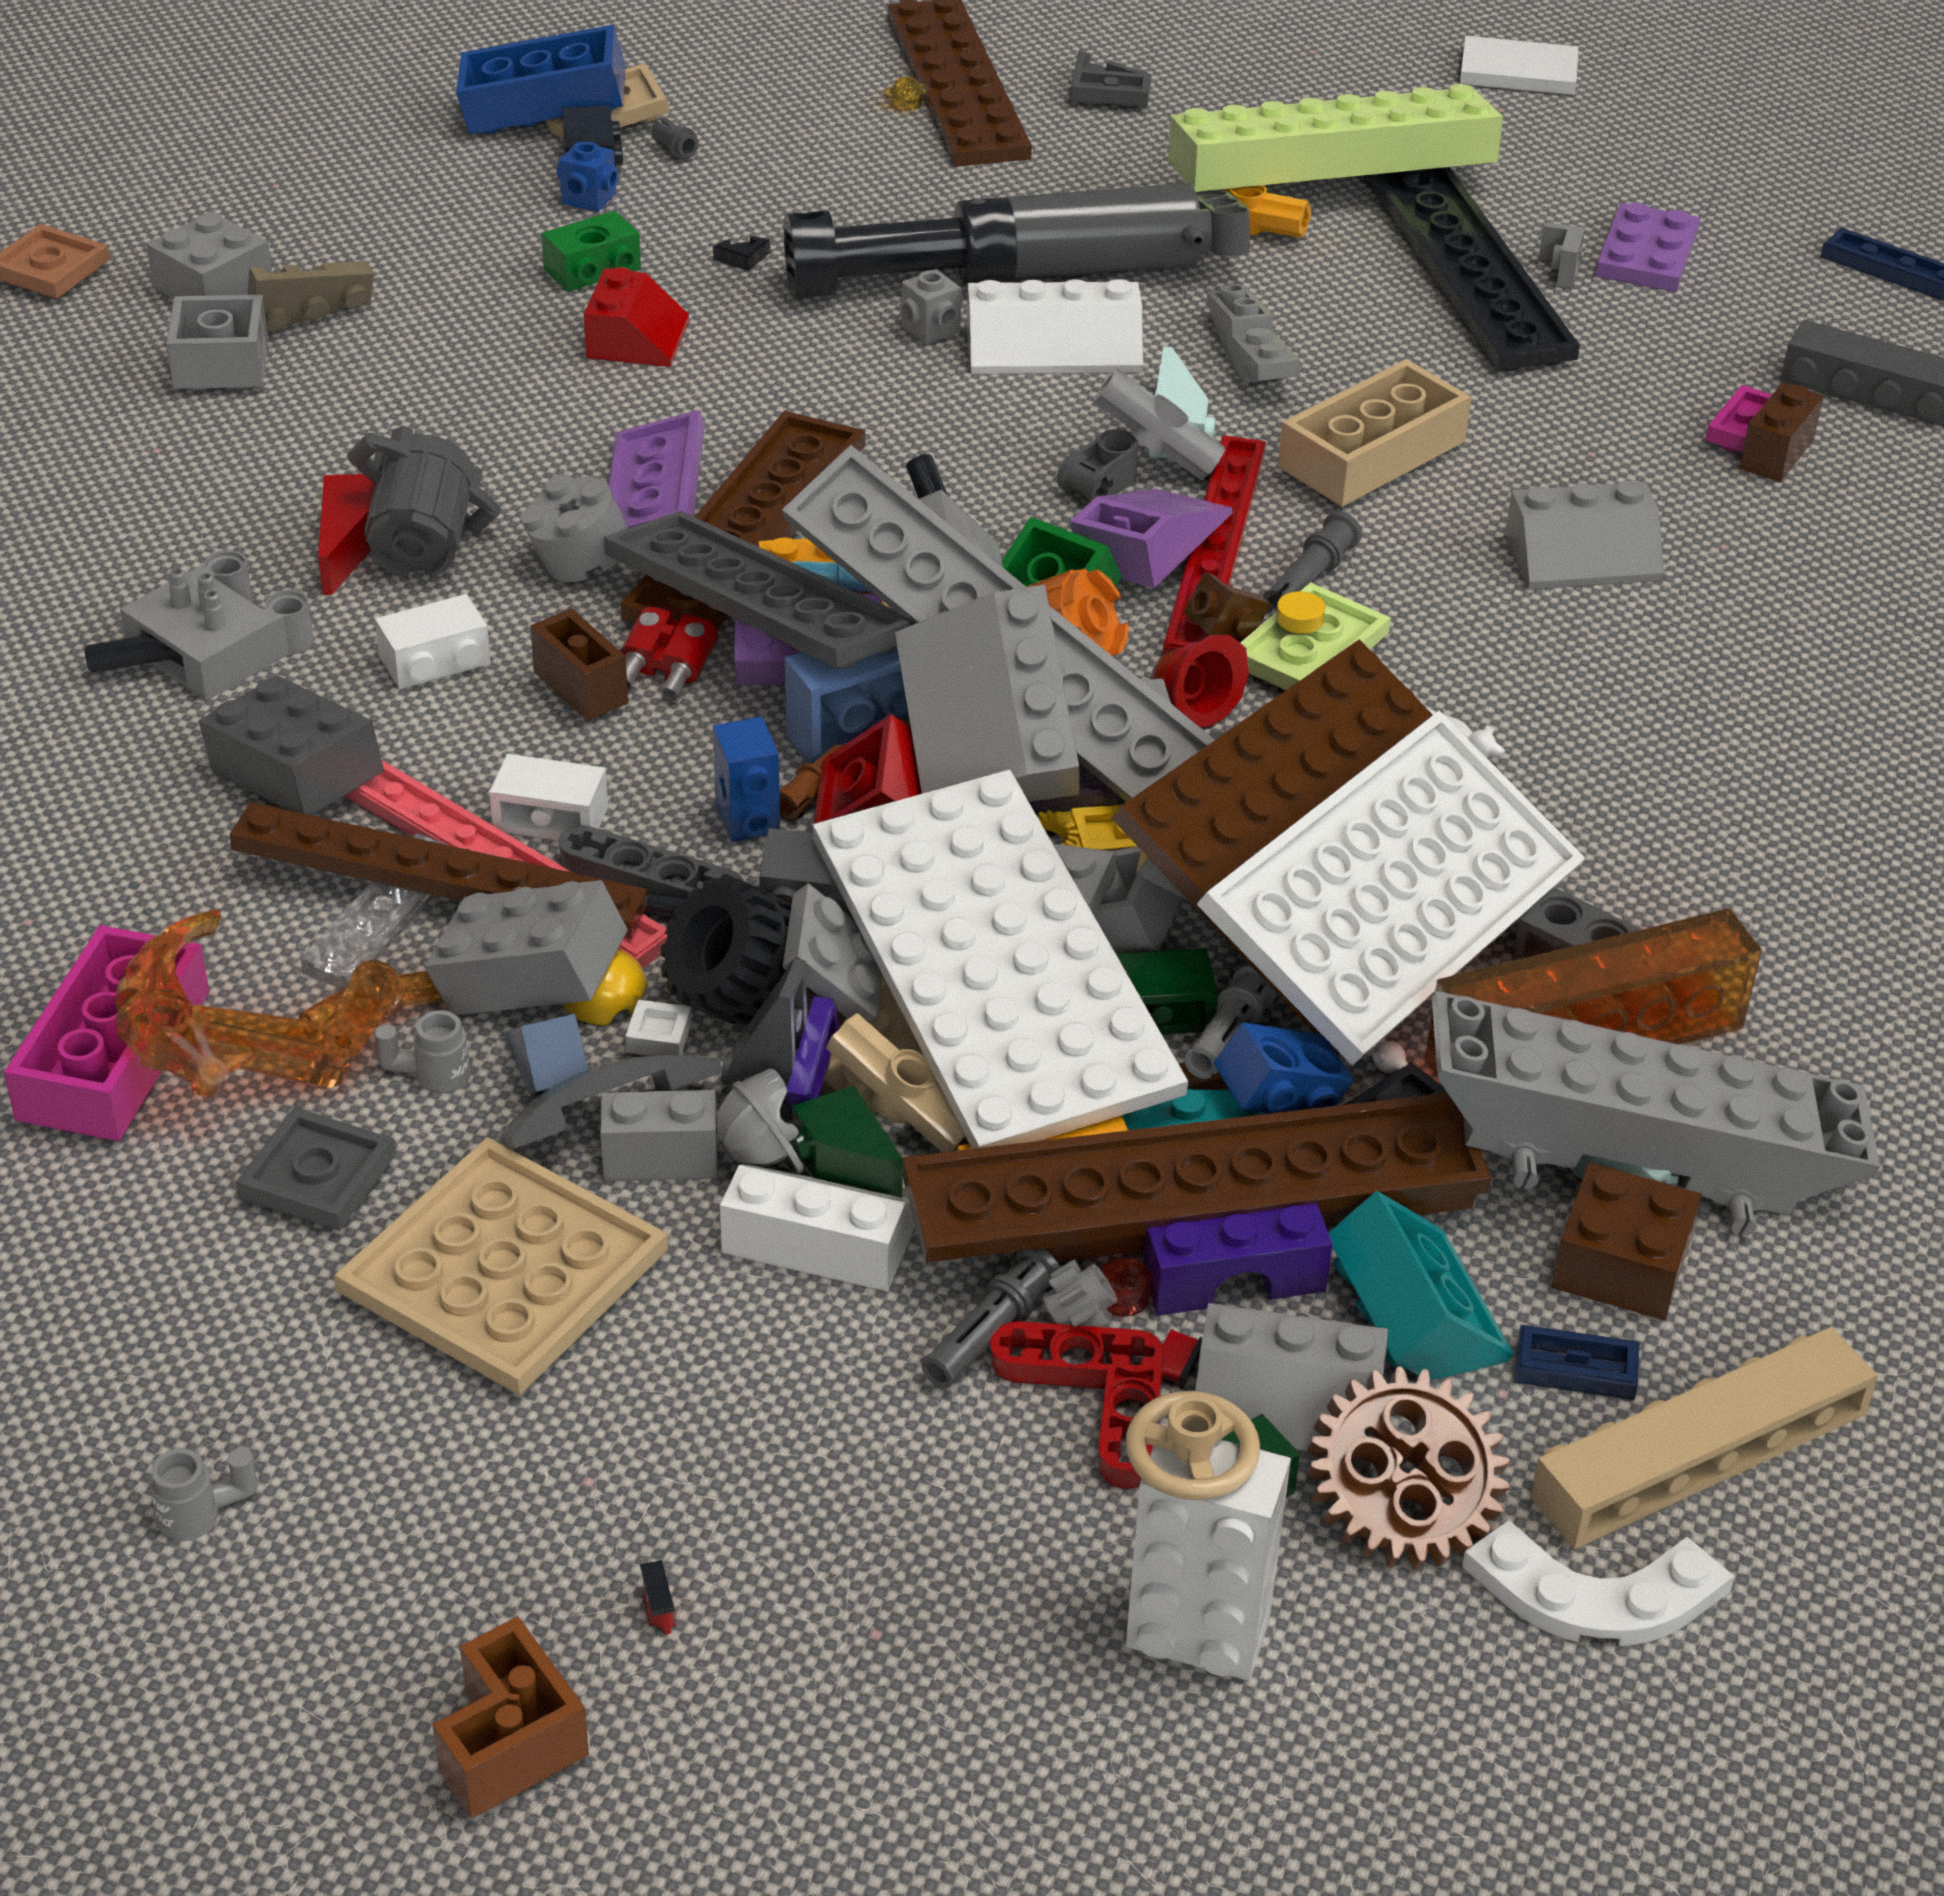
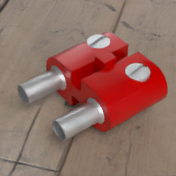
(670, 646)

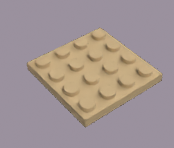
(502, 1264)

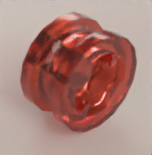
(1124, 1273)

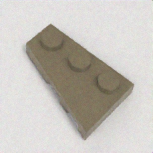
(306, 295)

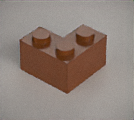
(518, 1725)

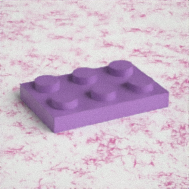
(1648, 246)

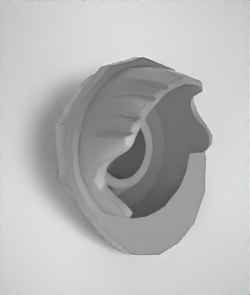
(752, 1124)

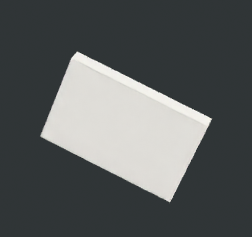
(1519, 65)

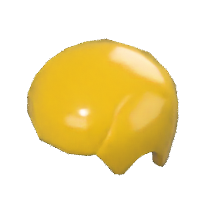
(618, 990)

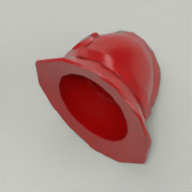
(1205, 677)

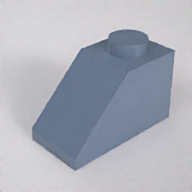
(547, 1052)

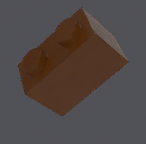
(1781, 431)
(579, 664)

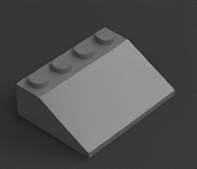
(989, 695)

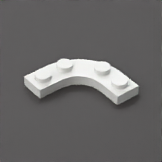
(1573, 1604)

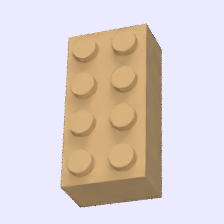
(1373, 432)

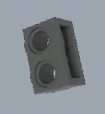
(1563, 922)

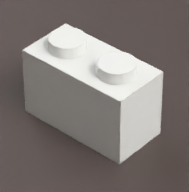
(432, 641)
(547, 796)

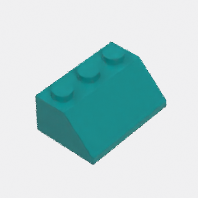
(1416, 1290)

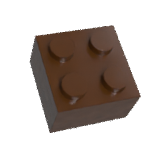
(1626, 1240)

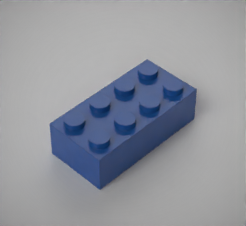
(540, 77)

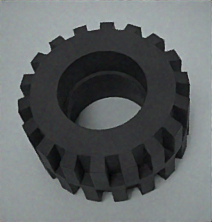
(726, 948)

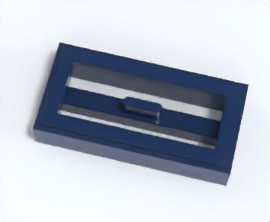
(1576, 1369)

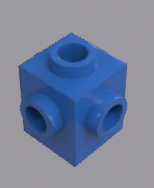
(587, 176)

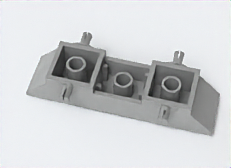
(1721, 1122)

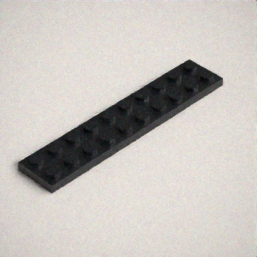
(1475, 268)

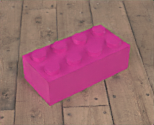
(72, 1063)

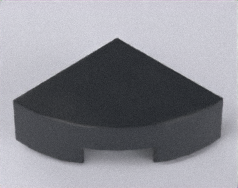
(744, 254)

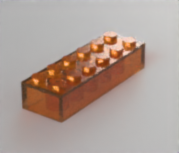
(1655, 982)

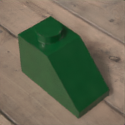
(846, 1143)

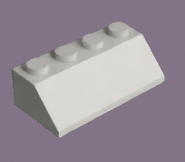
(1054, 327)

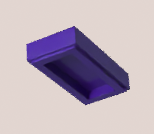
(812, 1056)

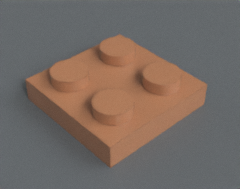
(51, 260)

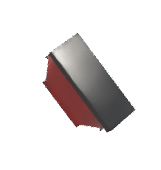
(1180, 1356)
(657, 1596)

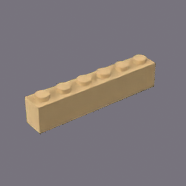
(1701, 1436)

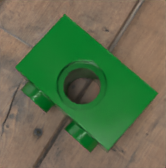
(581, 250)

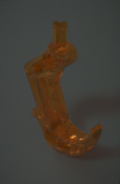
(212, 1042)

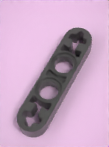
(597, 853)

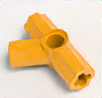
(1273, 212)

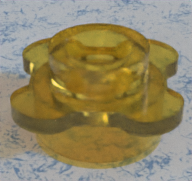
(906, 93)

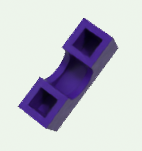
(1195, 1257)

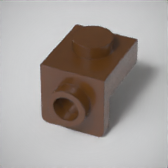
(1225, 609)

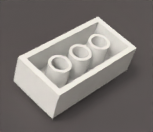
(1207, 1566)

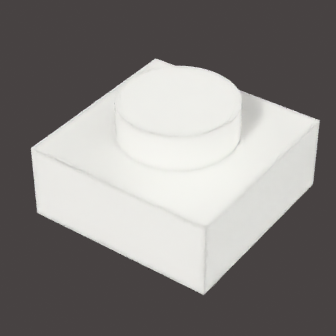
(658, 1028)

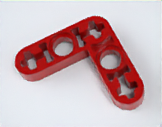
(1119, 1378)

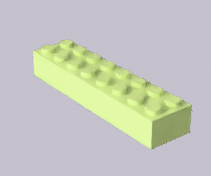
(1334, 137)

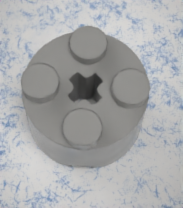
(570, 526)

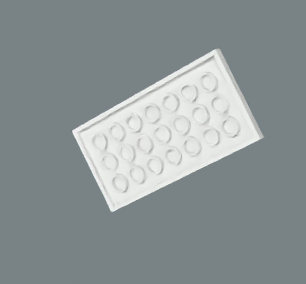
(1391, 885)
(998, 963)

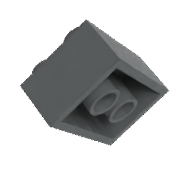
(291, 746)

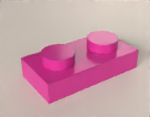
(1732, 421)

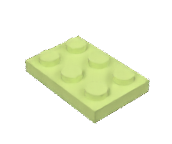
(1288, 657)

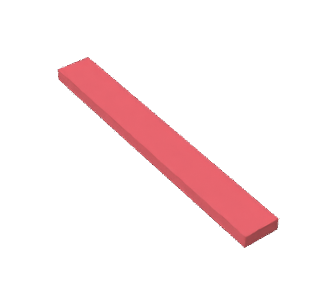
(423, 811)

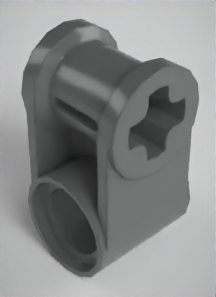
(1101, 466)

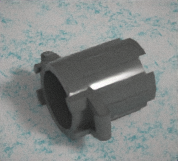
(419, 499)

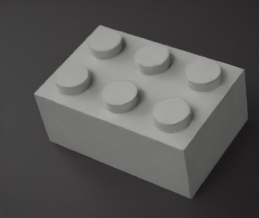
(526, 948)

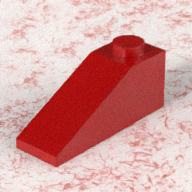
(342, 527)

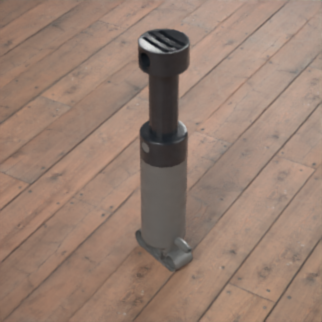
(1024, 237)

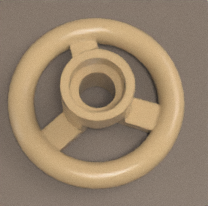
(1193, 1428)

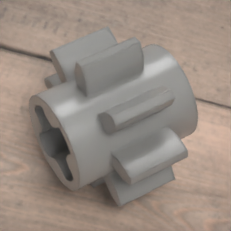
(1080, 1296)

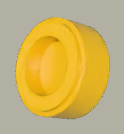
(1300, 612)

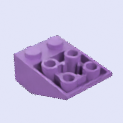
(1149, 530)

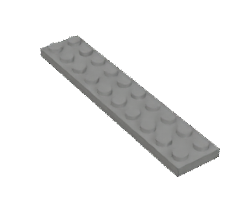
(927, 568)

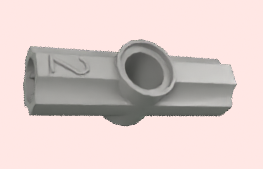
(1159, 424)

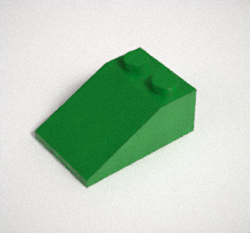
(1049, 550)

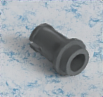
(680, 141)

